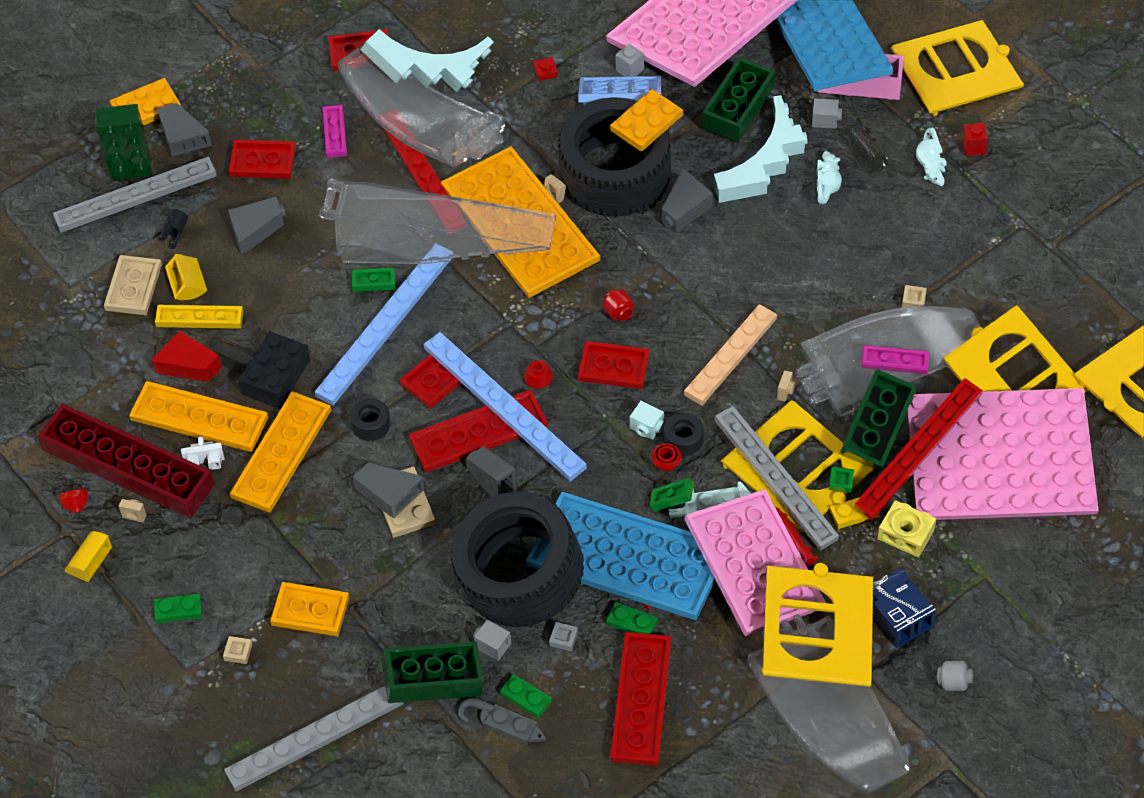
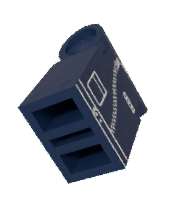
(901, 608)

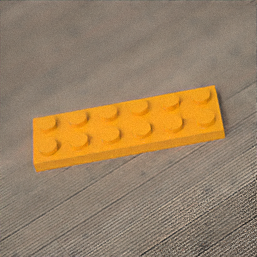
(199, 416)
(280, 452)

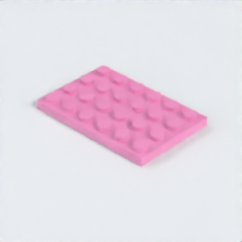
(738, 545)

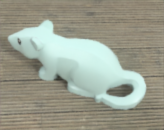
(929, 156)
(829, 178)

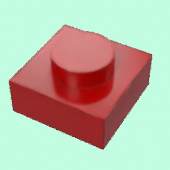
(545, 69)

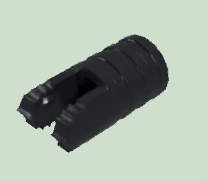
(174, 227)

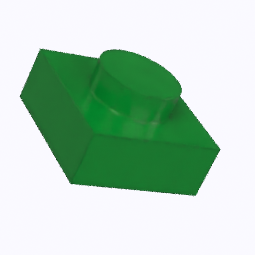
(841, 479)

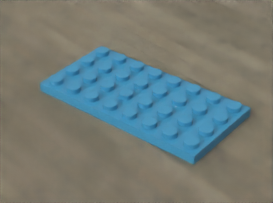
(832, 43)
(634, 557)

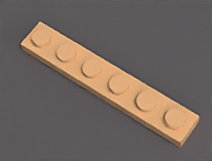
(730, 355)

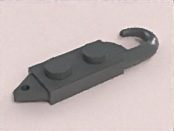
(504, 721)

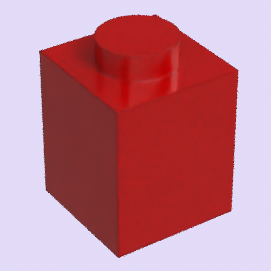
(975, 139)

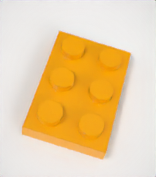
(148, 99)
(646, 120)
(310, 609)

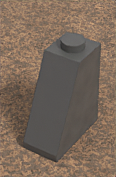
(182, 130)
(685, 202)
(256, 222)
(491, 472)
(388, 487)

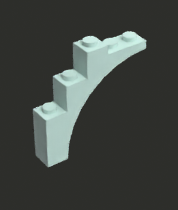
(428, 68)
(753, 175)

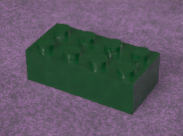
(738, 99)
(124, 141)
(878, 420)
(432, 672)

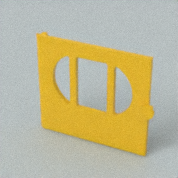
(951, 92)
(973, 362)
(1110, 370)
(793, 417)
(852, 644)

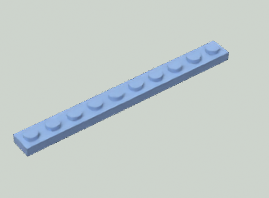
(378, 331)
(505, 406)

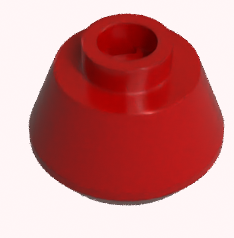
(538, 374)
(666, 457)
(74, 500)

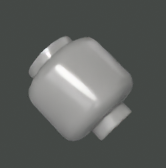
(954, 676)

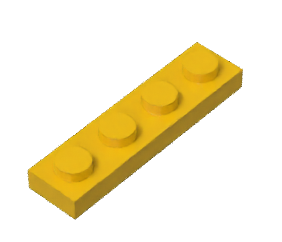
(199, 316)

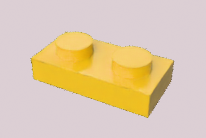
(846, 515)

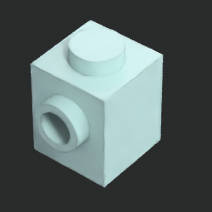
(647, 420)

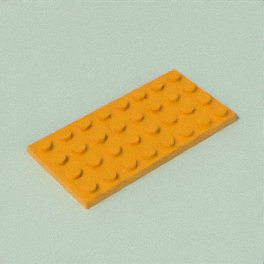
(510, 182)

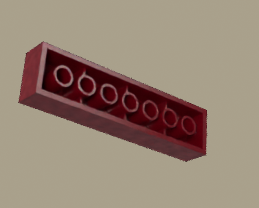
(126, 460)

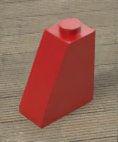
(186, 359)

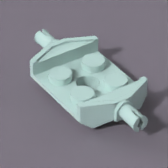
(708, 499)

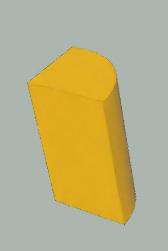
(185, 277)
(89, 556)

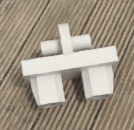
(204, 453)

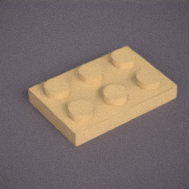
(132, 285)
(413, 517)

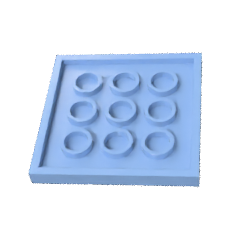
(623, 87)

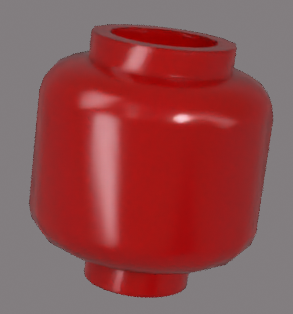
(618, 305)

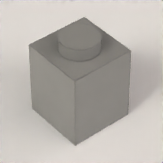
(629, 61)
(826, 113)
(492, 639)

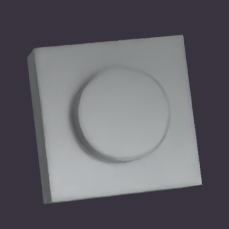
(563, 636)

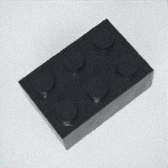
(274, 370)

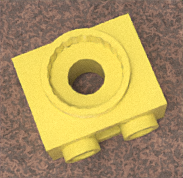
(904, 517)

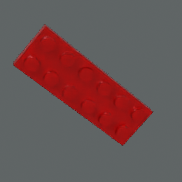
(461, 435)
(641, 699)

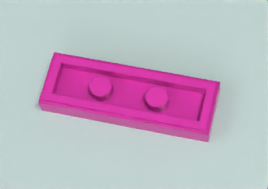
(334, 131)
(895, 359)

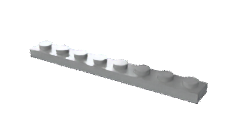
(134, 194)
(776, 478)
(309, 739)

